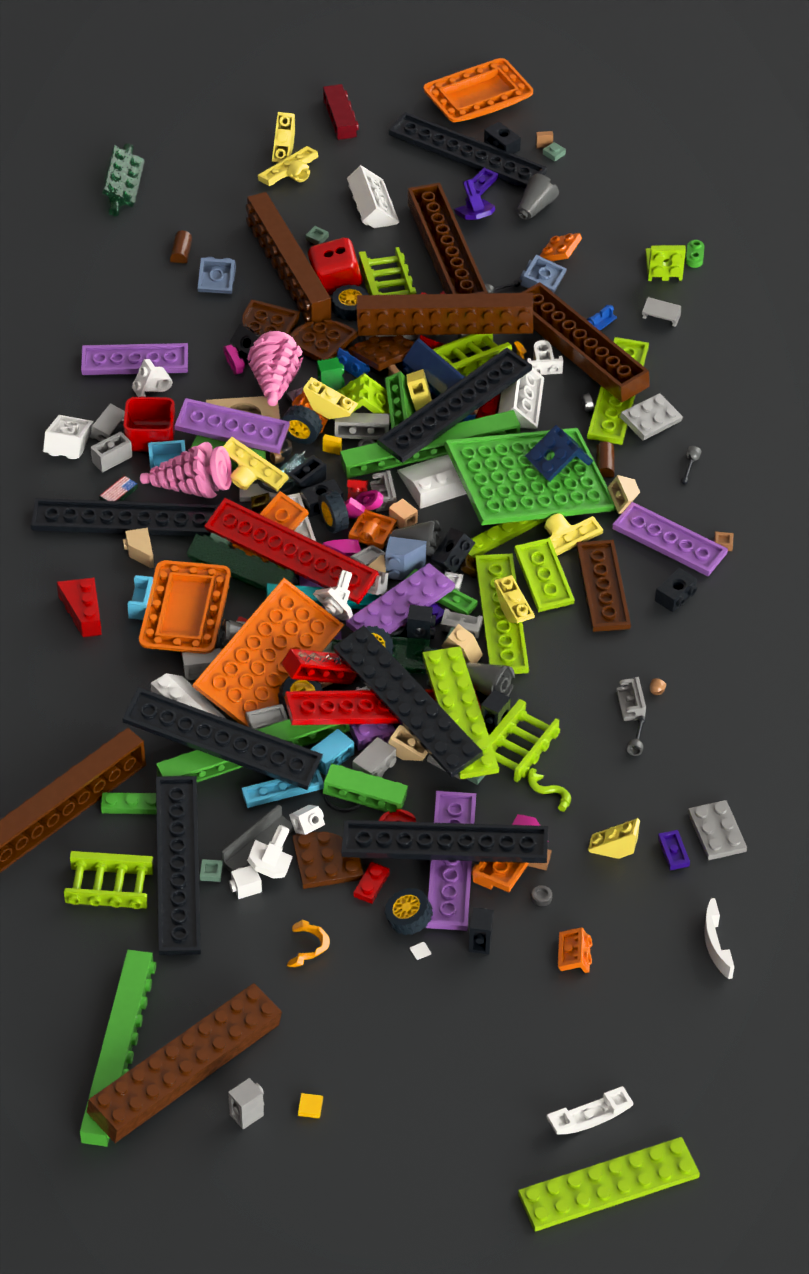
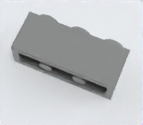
(362, 426)

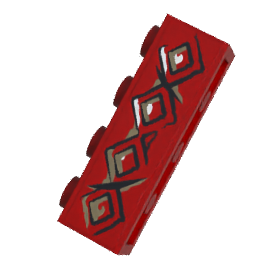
(317, 666)

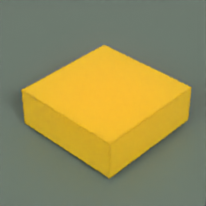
(332, 444)
(310, 1105)

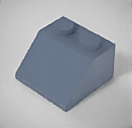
(404, 556)

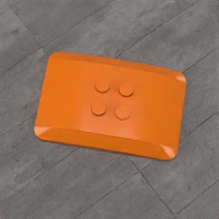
(478, 90)
(185, 607)

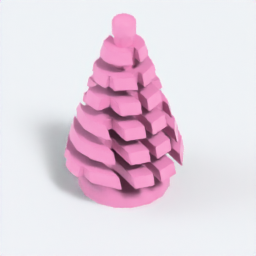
(275, 363)
(194, 472)

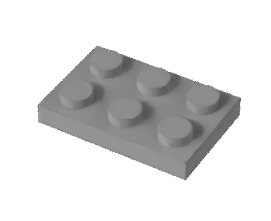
(651, 416)
(717, 830)

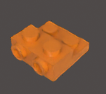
(498, 874)

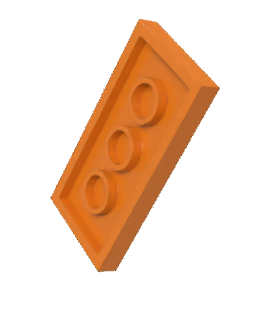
(283, 511)

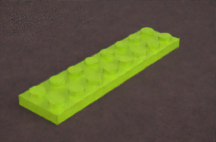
(606, 419)
(503, 639)
(457, 697)
(608, 1184)

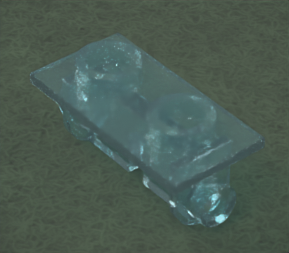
(295, 461)

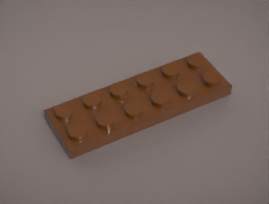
(603, 585)

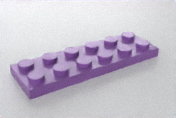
(129, 358)
(224, 422)
(670, 539)
(392, 608)

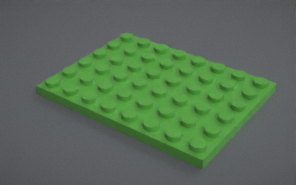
(511, 489)

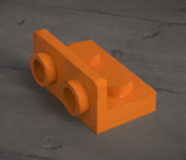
(574, 950)

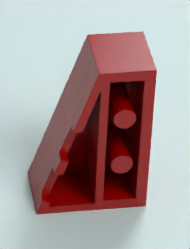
(82, 604)

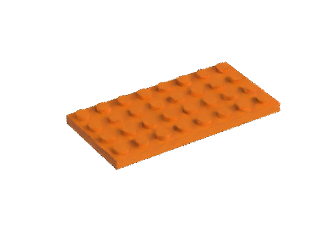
(250, 667)

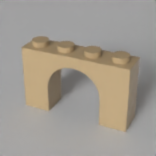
(255, 405)

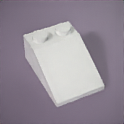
(67, 436)

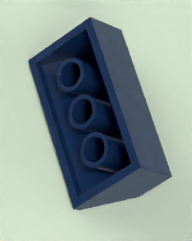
(438, 372)

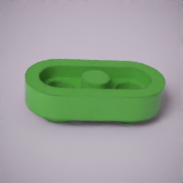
(695, 253)

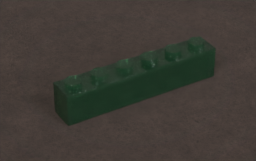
(243, 567)

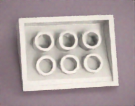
(432, 481)

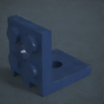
(564, 451)

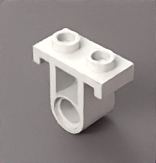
(544, 360)
(151, 379)

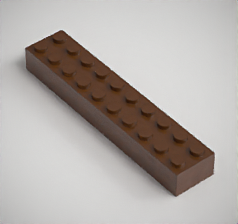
(444, 240)
(288, 259)
(445, 314)
(586, 345)
(69, 795)
(183, 1062)

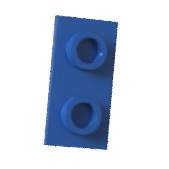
(603, 318)
(352, 364)

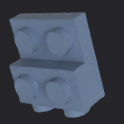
(542, 271)
(216, 275)

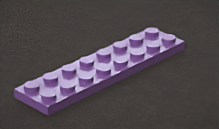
(449, 878)

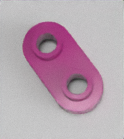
(231, 355)
(370, 499)

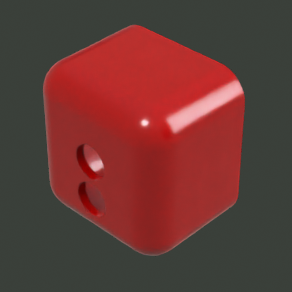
(335, 264)
(149, 421)

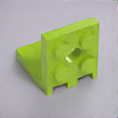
(674, 261)
(367, 394)

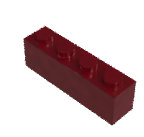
(340, 111)

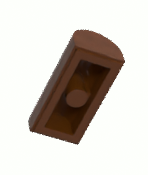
(181, 247)
(605, 459)

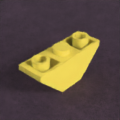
(283, 136)
(418, 389)
(327, 400)
(512, 600)
(616, 841)

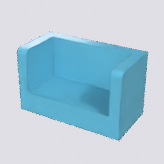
(163, 451)
(140, 597)
(335, 750)

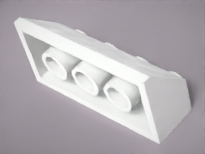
(372, 198)
(524, 398)
(179, 689)

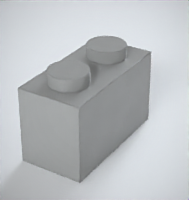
(111, 451)
(375, 758)
(246, 1103)

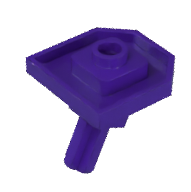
(475, 206)

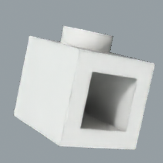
(307, 819)
(245, 882)

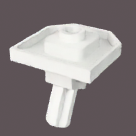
(335, 598)
(270, 858)

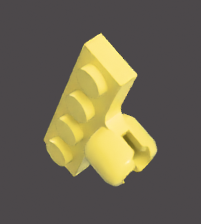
(293, 167)
(252, 467)
(565, 536)

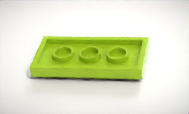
(544, 575)

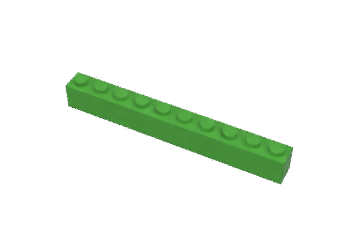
(374, 458)
(208, 766)
(120, 1033)

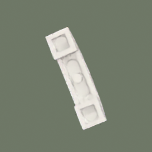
(721, 958)
(590, 1114)

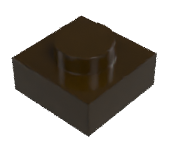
(260, 502)
(469, 566)

